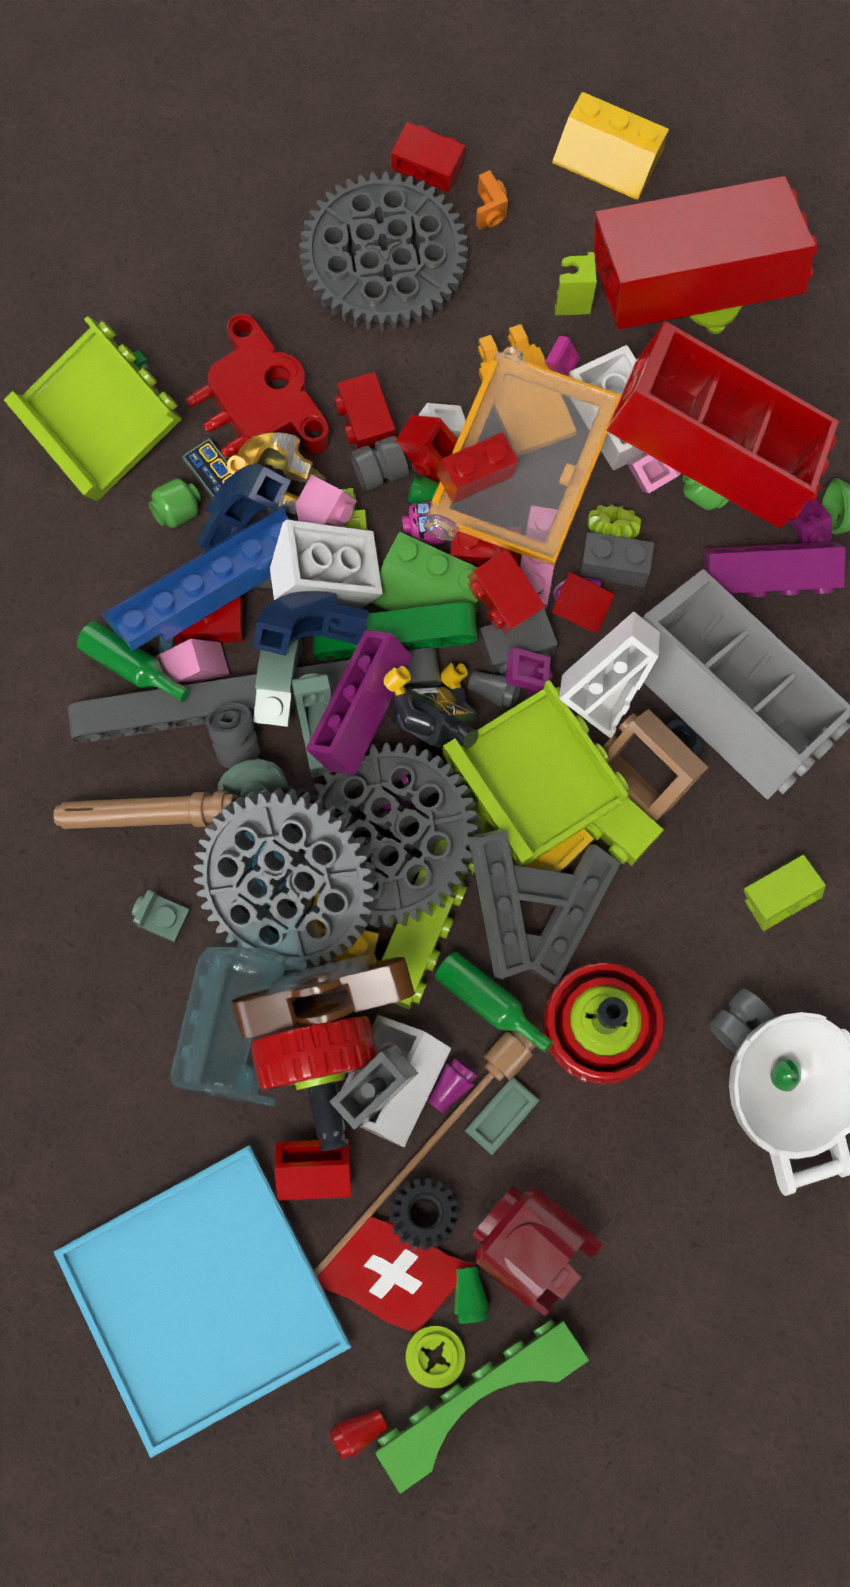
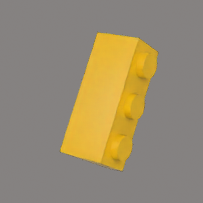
(610, 145)

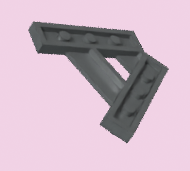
(505, 884)

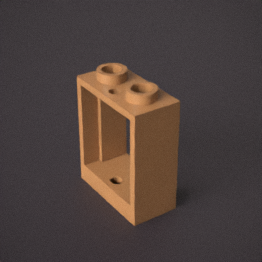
(667, 748)

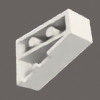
(611, 673)

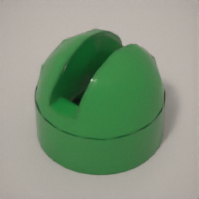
(782, 1075)

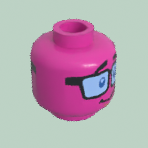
(414, 523)

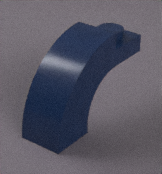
(239, 500)
(307, 615)

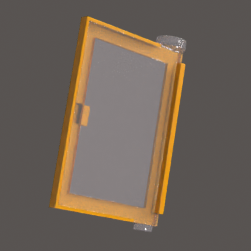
(556, 435)

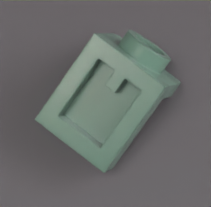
(160, 916)

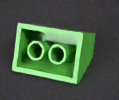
(422, 577)

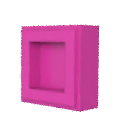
(563, 356)

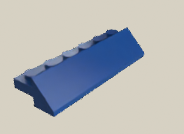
(199, 584)

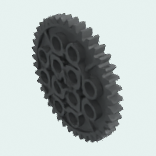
(416, 211)
(447, 821)
(343, 872)

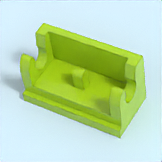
(578, 289)
(784, 892)

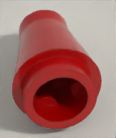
(357, 1433)

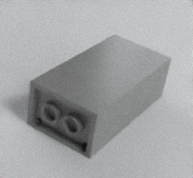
(741, 686)

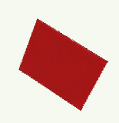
(583, 603)

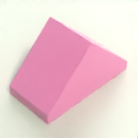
(194, 662)

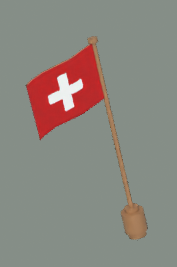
(370, 1260)

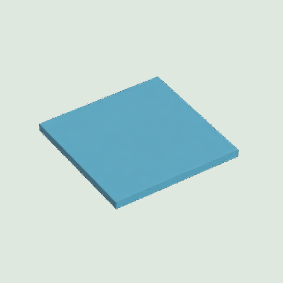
(201, 1300)

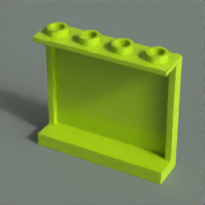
(96, 411)
(538, 775)

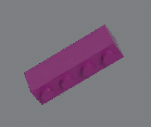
(777, 568)
(357, 703)

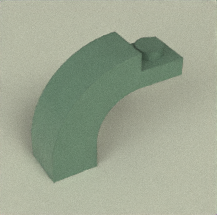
(275, 685)
(312, 697)

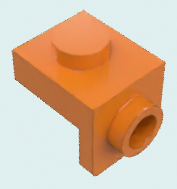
(495, 200)

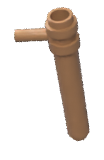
(194, 809)

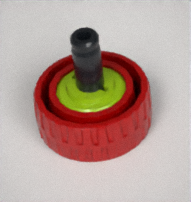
(603, 1023)
(316, 1060)

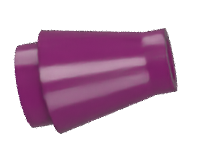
(451, 1085)

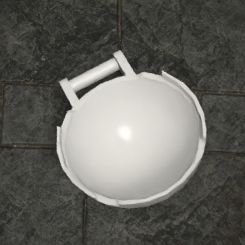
(803, 1119)

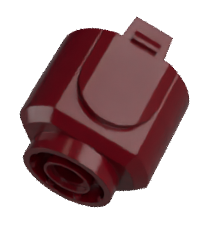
(530, 1247)

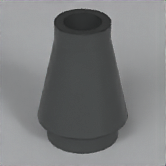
(494, 689)

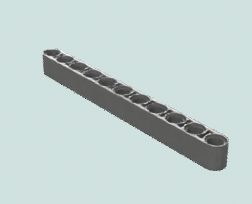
(155, 709)

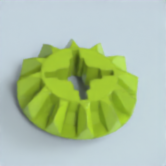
(624, 525)
(453, 1352)

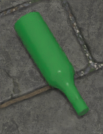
(134, 666)
(488, 999)

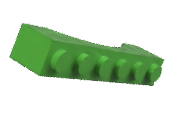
(413, 1451)

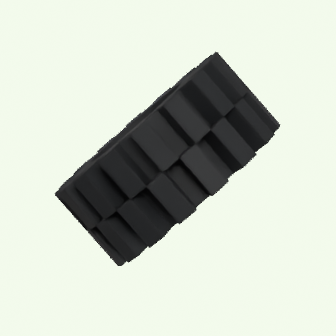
(439, 1199)

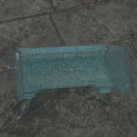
(210, 1048)

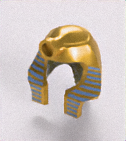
(280, 455)

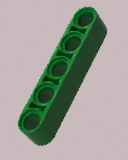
(413, 627)

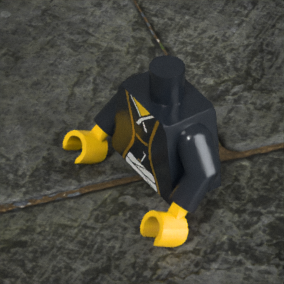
(434, 713)

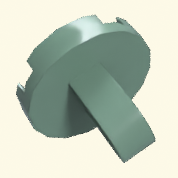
(252, 776)

